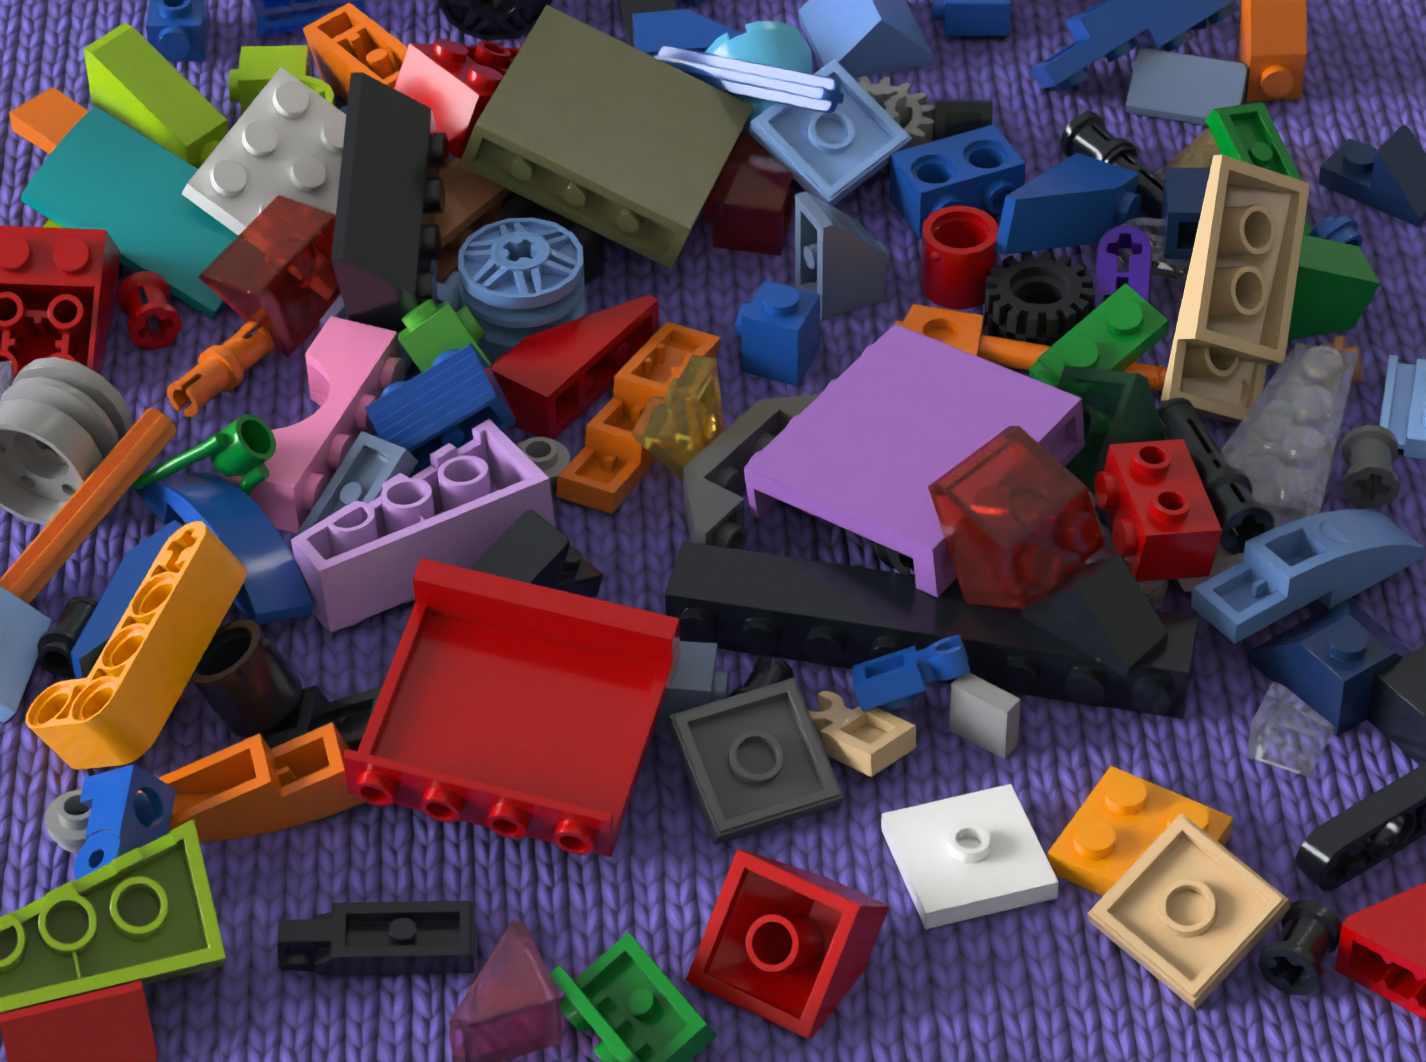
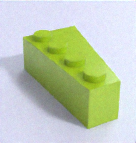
(122, 924)

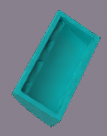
(133, 189)

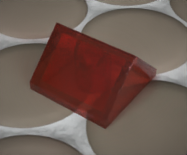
(280, 272)

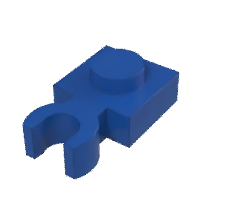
(899, 676)

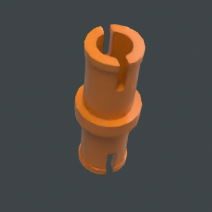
(220, 369)

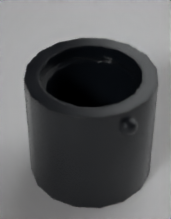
(246, 679)

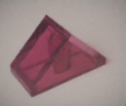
(509, 1005)

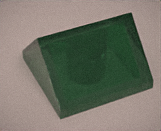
(1115, 411)

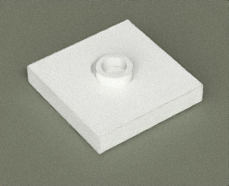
(969, 856)

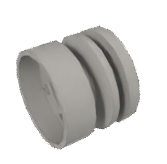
(54, 434)

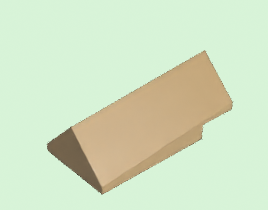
(1237, 289)

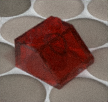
(1014, 521)

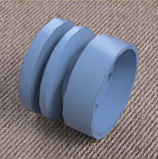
(521, 280)

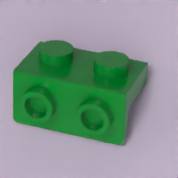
(632, 1008)

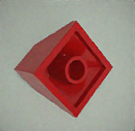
(785, 942)

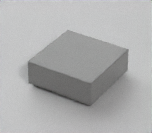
(984, 714)

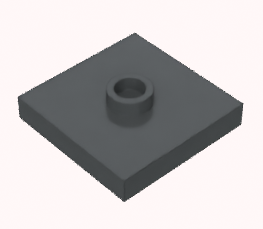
(754, 761)

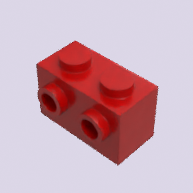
(1158, 510)

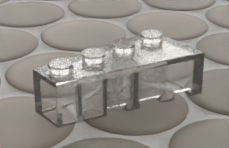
(1296, 432)

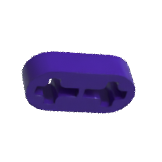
(1140, 269)

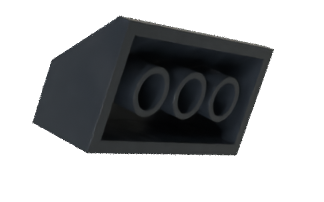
(388, 204)

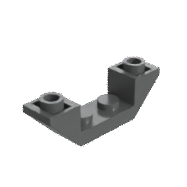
(717, 473)

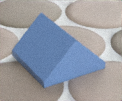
(865, 35)

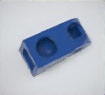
(121, 817)

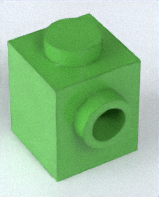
(439, 329)

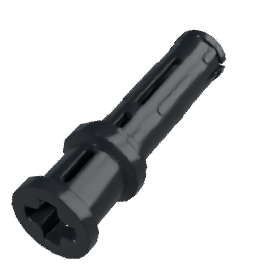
(1089, 137)
(1225, 486)

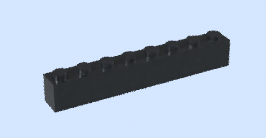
(859, 614)

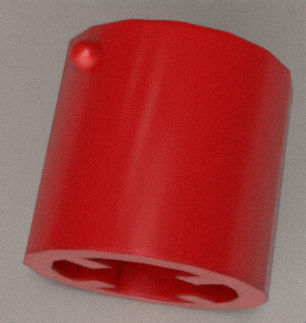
(957, 256)

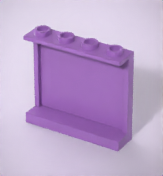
(896, 428)

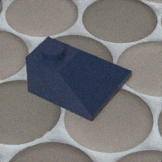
(1331, 662)

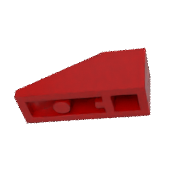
(569, 367)

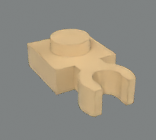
(861, 738)

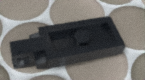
(381, 939)

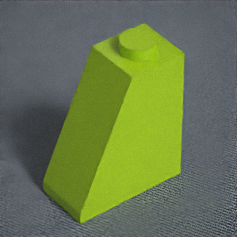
(151, 96)

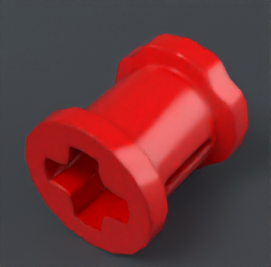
(158, 296)

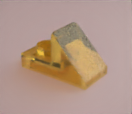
(684, 420)

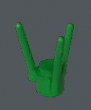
(233, 451)

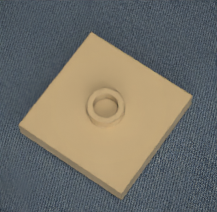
(1188, 911)

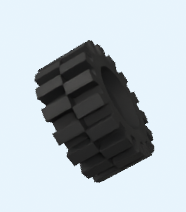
(1018, 284)

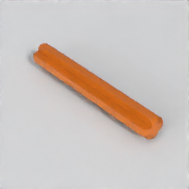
(88, 505)

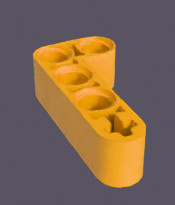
(147, 659)

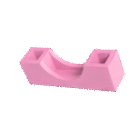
(346, 372)

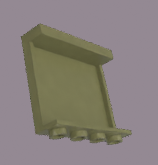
(606, 136)

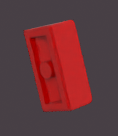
(83, 1028)

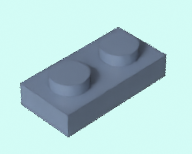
(361, 476)

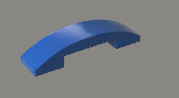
(273, 580)

